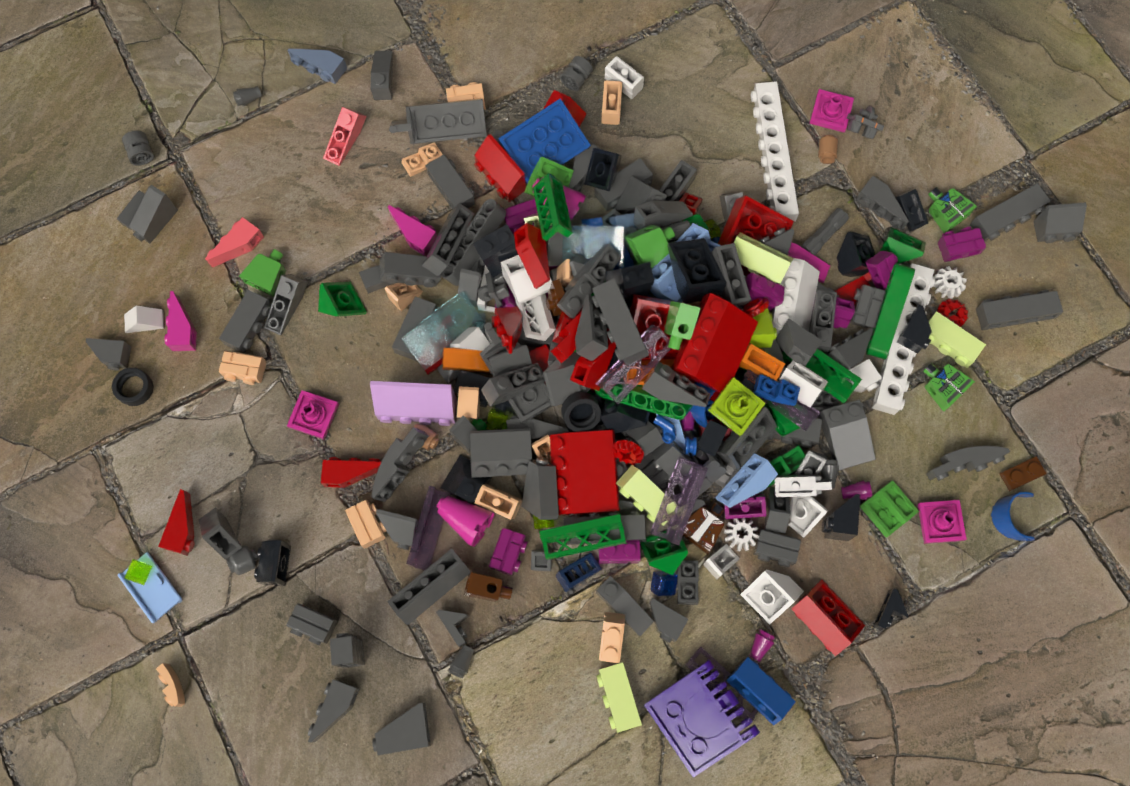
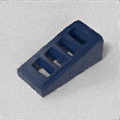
(566, 585)

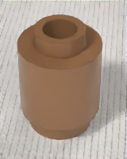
(828, 149)
(432, 441)

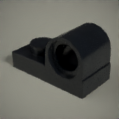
(913, 209)

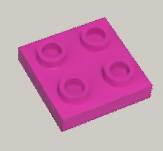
(831, 110)
(313, 414)
(941, 521)

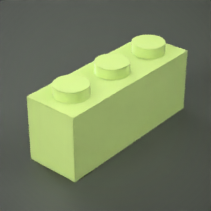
(762, 258)
(954, 340)
(643, 492)
(618, 697)

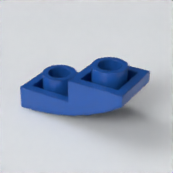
(779, 392)

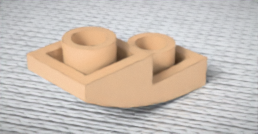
(416, 163)
(174, 691)

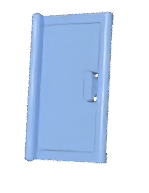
(153, 597)

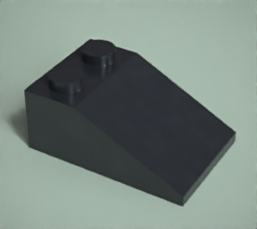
(695, 270)

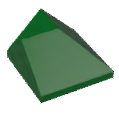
(903, 245)
(339, 299)
(663, 554)

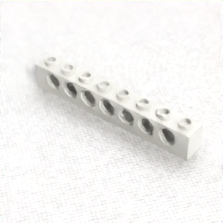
(769, 93)
(883, 399)

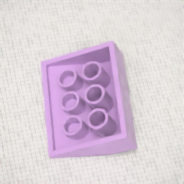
(414, 402)

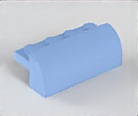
(664, 281)

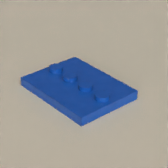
(547, 135)

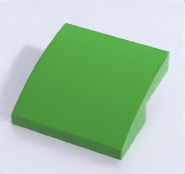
(547, 166)
(889, 509)

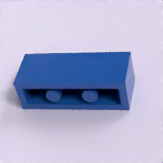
(761, 691)

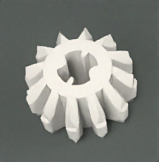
(950, 289)
(746, 540)

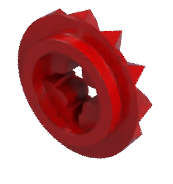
(756, 306)
(945, 307)
(623, 447)

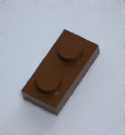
(555, 294)
(1022, 473)

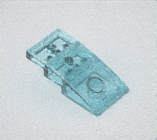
(591, 238)
(441, 329)

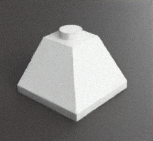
(772, 594)

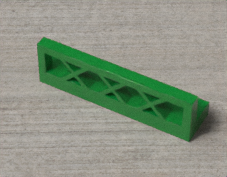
(557, 205)
(837, 384)
(581, 529)

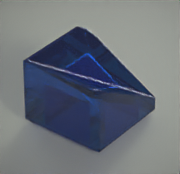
(663, 583)

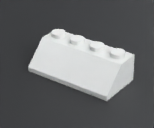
(799, 295)

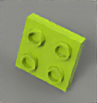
(736, 406)

